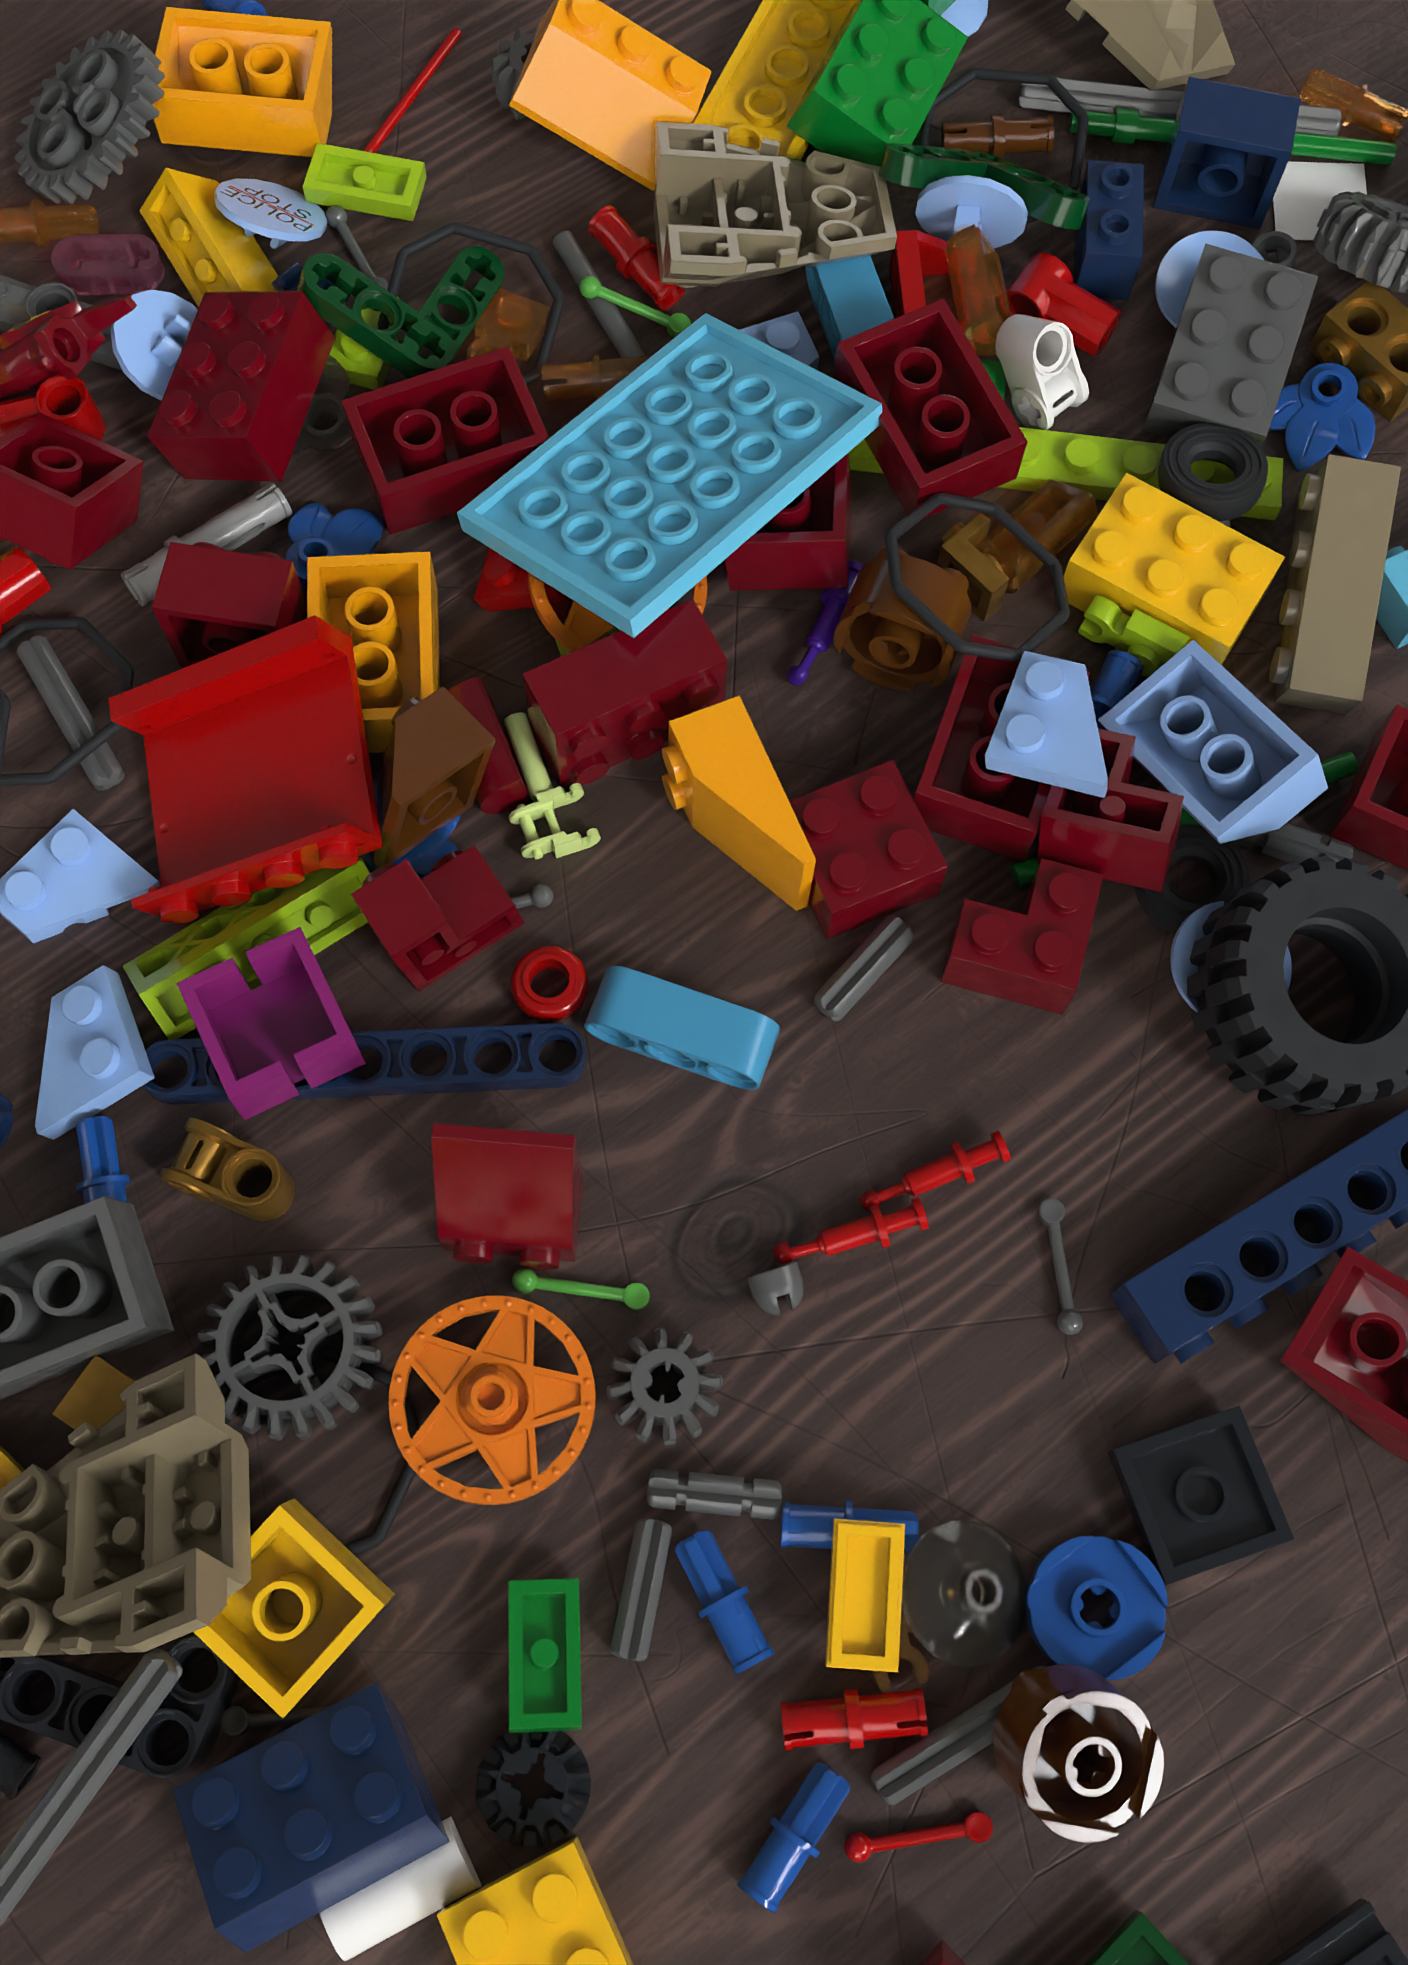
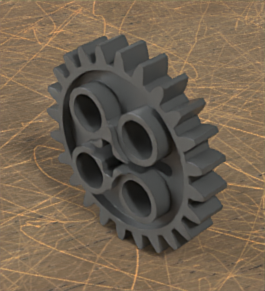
(89, 117)

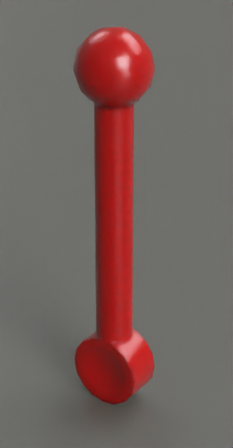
(975, 1827)

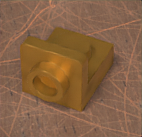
(982, 570)

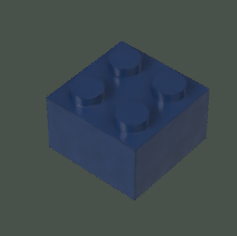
(1226, 152)

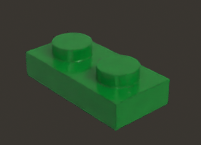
(544, 1655)

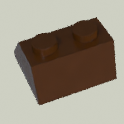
(428, 772)

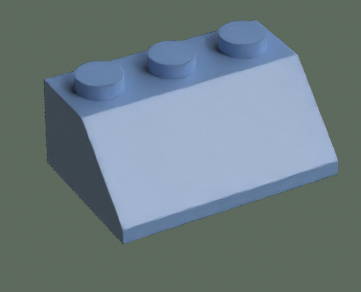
(1217, 747)

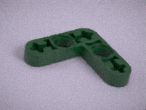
(1044, 198)
(422, 327)

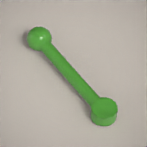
(591, 287)
(634, 1295)

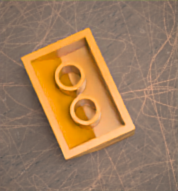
(244, 82)
(607, 85)

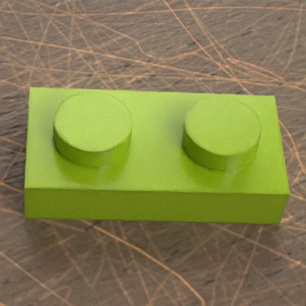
(365, 182)

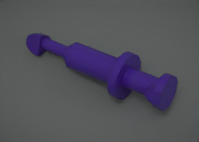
(823, 630)

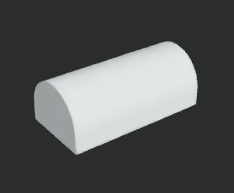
(401, 1897)

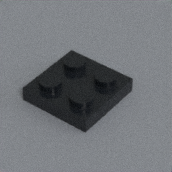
(1200, 1495)

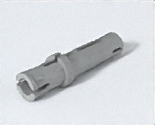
(226, 530)

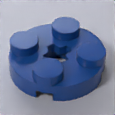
(1135, 1614)

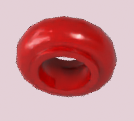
(549, 959)

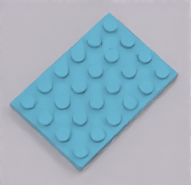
(669, 472)

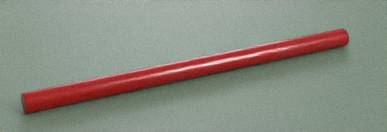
(413, 91)

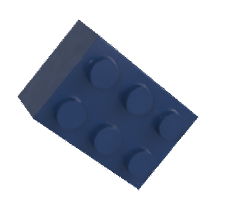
(308, 1818)

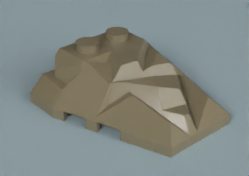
(1162, 38)
(756, 214)
(131, 1527)

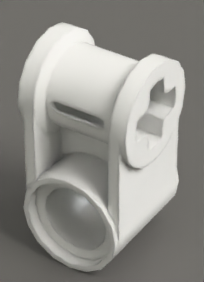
(1040, 369)

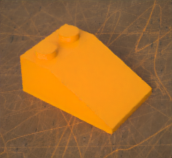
(736, 798)

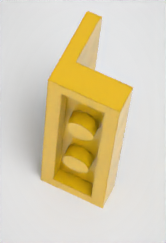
(200, 241)

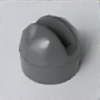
(1281, 244)
(774, 1283)

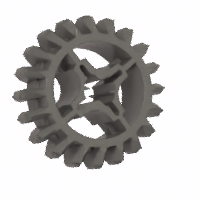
(1366, 238)
(263, 1298)

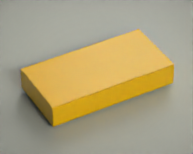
(865, 1595)

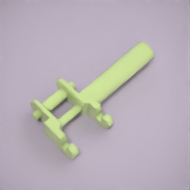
(544, 796)

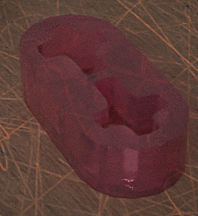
(108, 264)

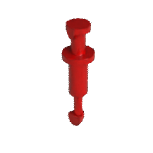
(942, 1170)
(857, 1232)

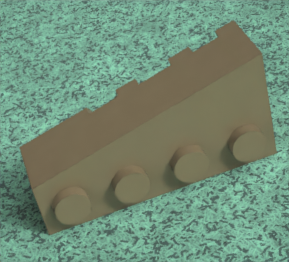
(1334, 584)

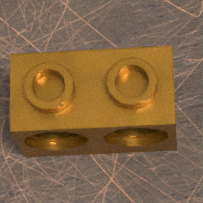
(1371, 340)

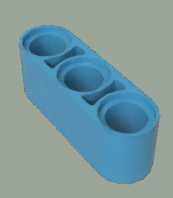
(847, 298)
(682, 1027)

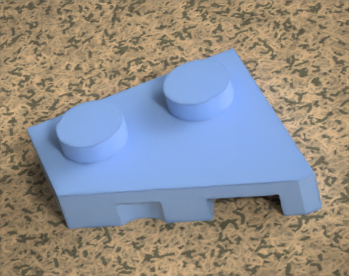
(69, 880)
(89, 1053)

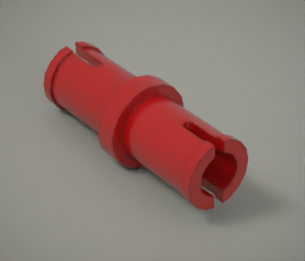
(634, 255)
(854, 1718)

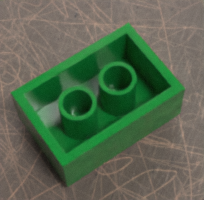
(877, 79)

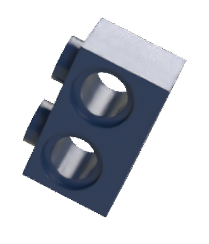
(1111, 236)

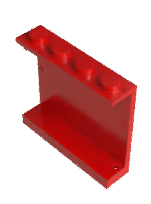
(254, 769)

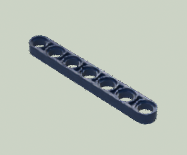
(396, 1074)

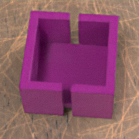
(271, 1033)

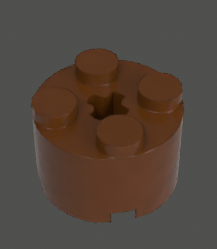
(888, 638)
(1077, 1751)

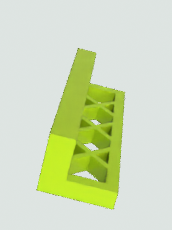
(317, 905)

